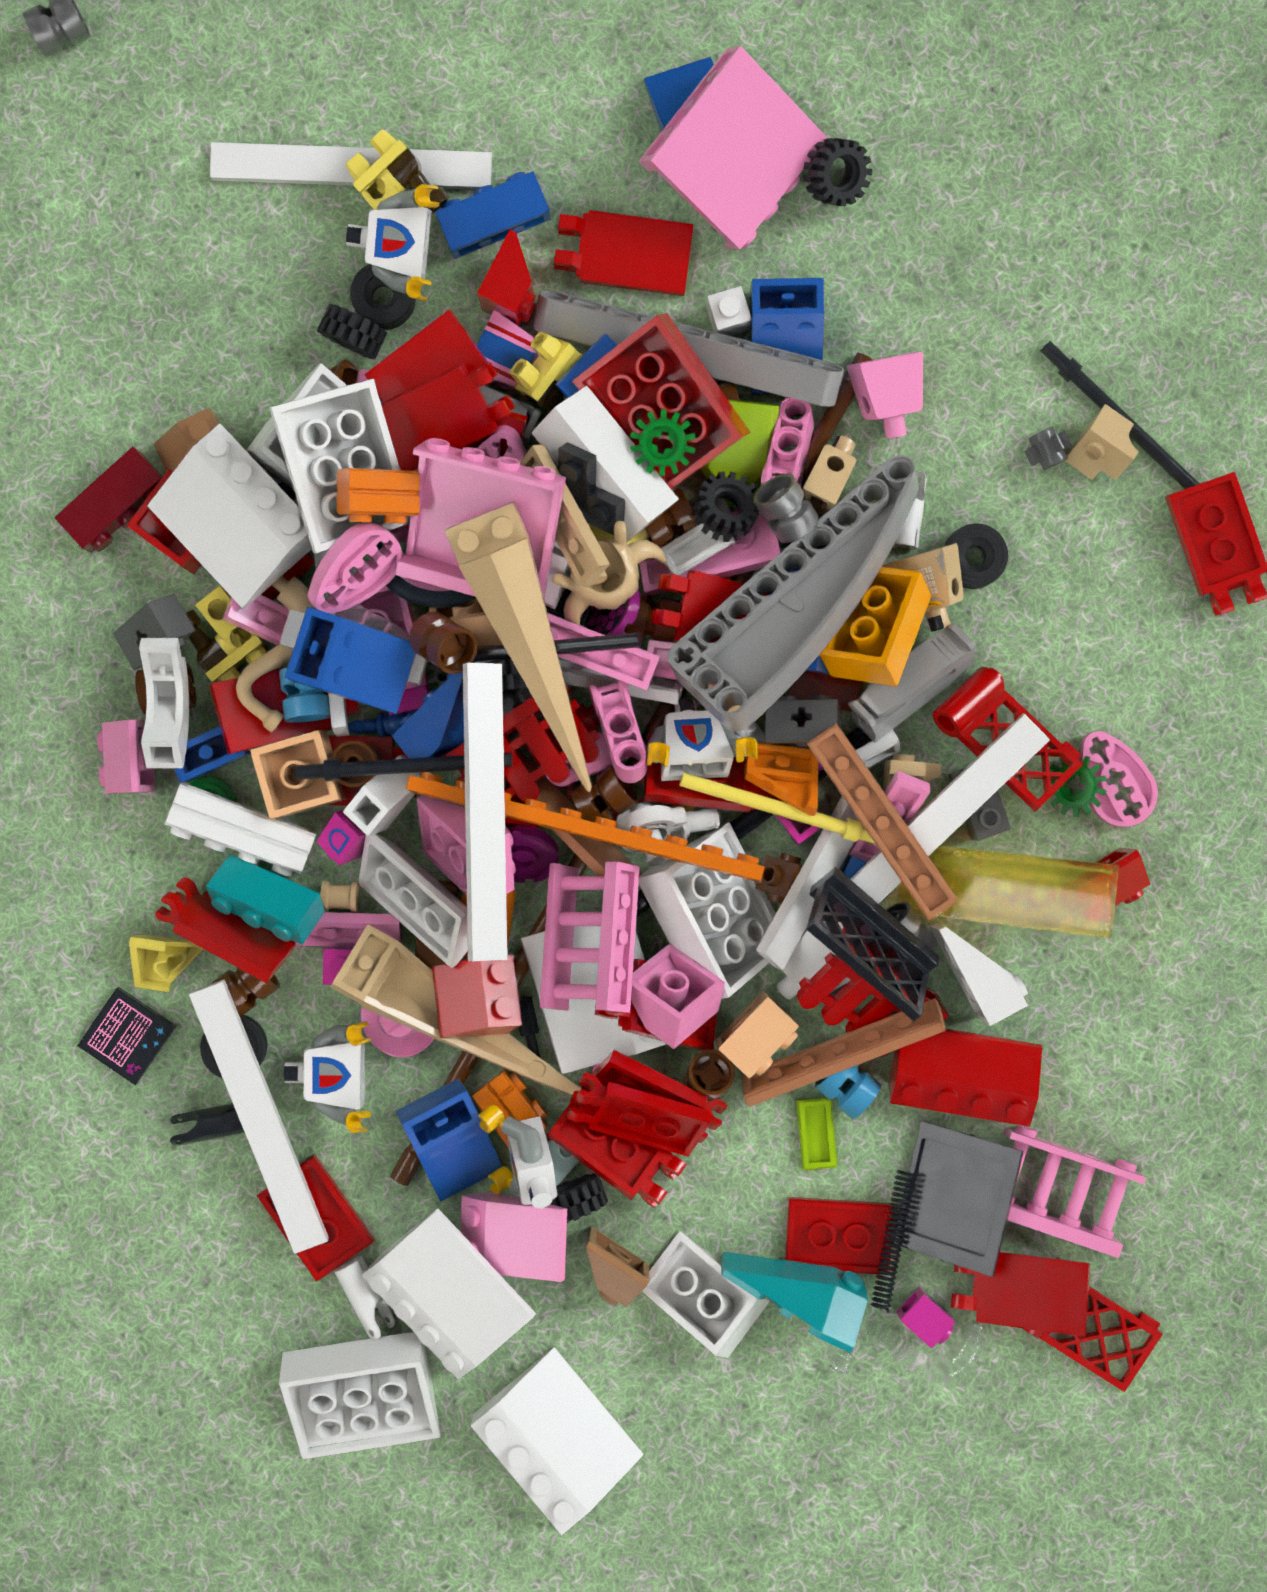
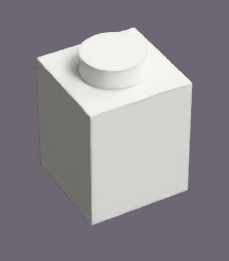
(729, 312)

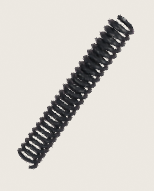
(900, 1229)

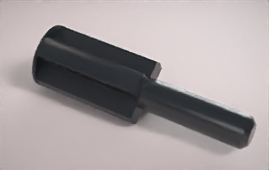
(529, 1023)

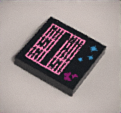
(126, 1035)

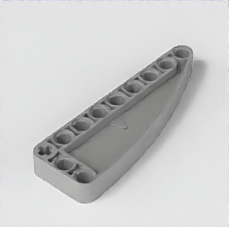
(793, 625)

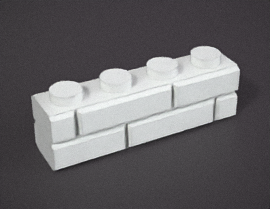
(239, 828)

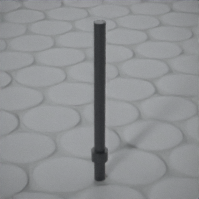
(1071, 370)
(567, 646)
(334, 770)

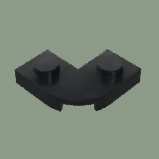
(596, 504)

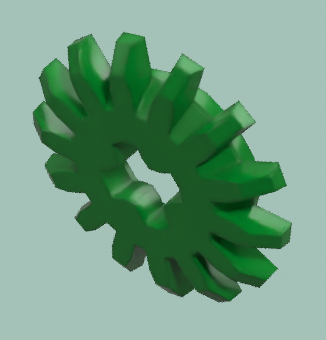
(655, 429)
(1083, 797)

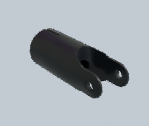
(210, 1124)

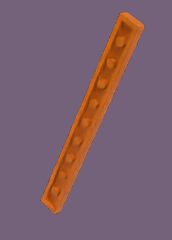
(600, 830)

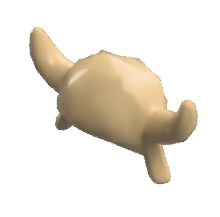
(621, 575)

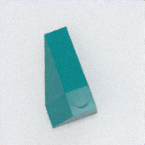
(815, 1293)

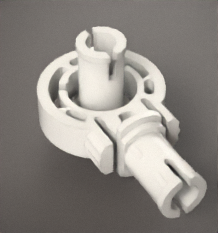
(665, 822)

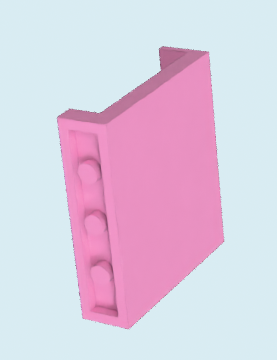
(734, 147)
(466, 485)

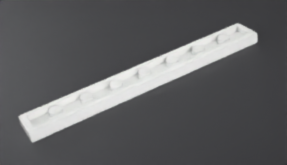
(327, 164)
(958, 800)
(484, 811)
(259, 1116)

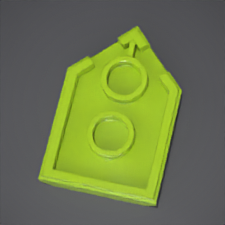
(751, 452)

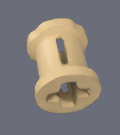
(340, 896)

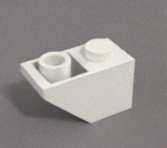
(380, 801)

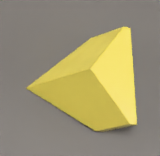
(159, 960)

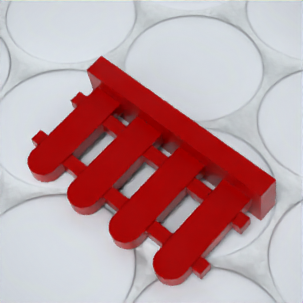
(535, 736)
(850, 996)

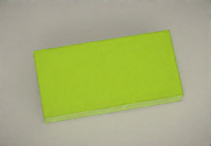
(816, 1133)

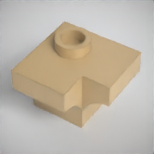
(1103, 445)
(907, 765)

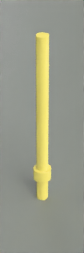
(850, 829)

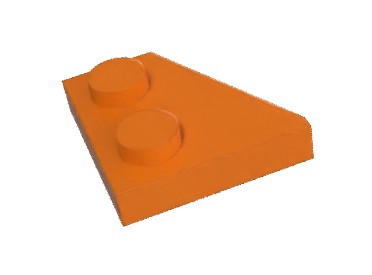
(786, 774)

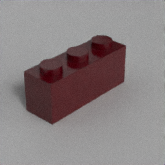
(109, 501)

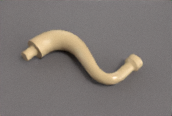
(294, 597)

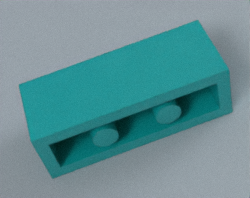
(265, 899)

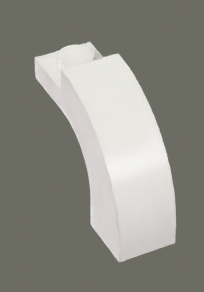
(167, 703)

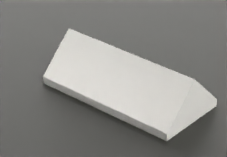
(590, 426)
(414, 898)

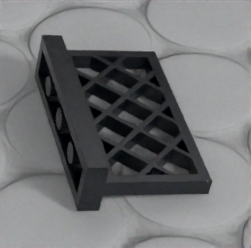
(870, 924)

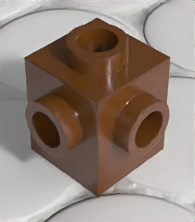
(779, 876)

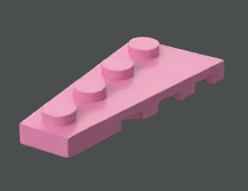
(742, 556)

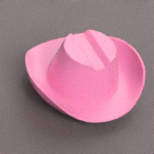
(393, 1037)

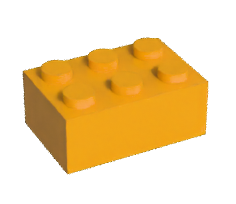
(880, 629)

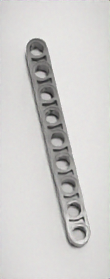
(722, 355)

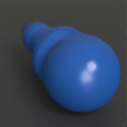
(383, 724)

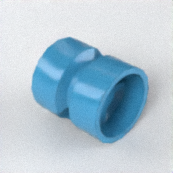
(303, 702)
(857, 1093)

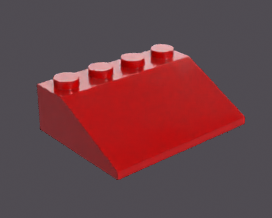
(659, 372)

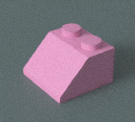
(124, 758)
(675, 995)

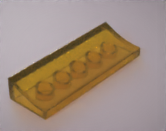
(1026, 890)

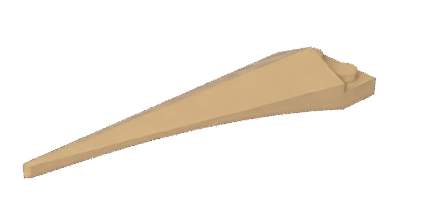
(503, 575)
(401, 987)

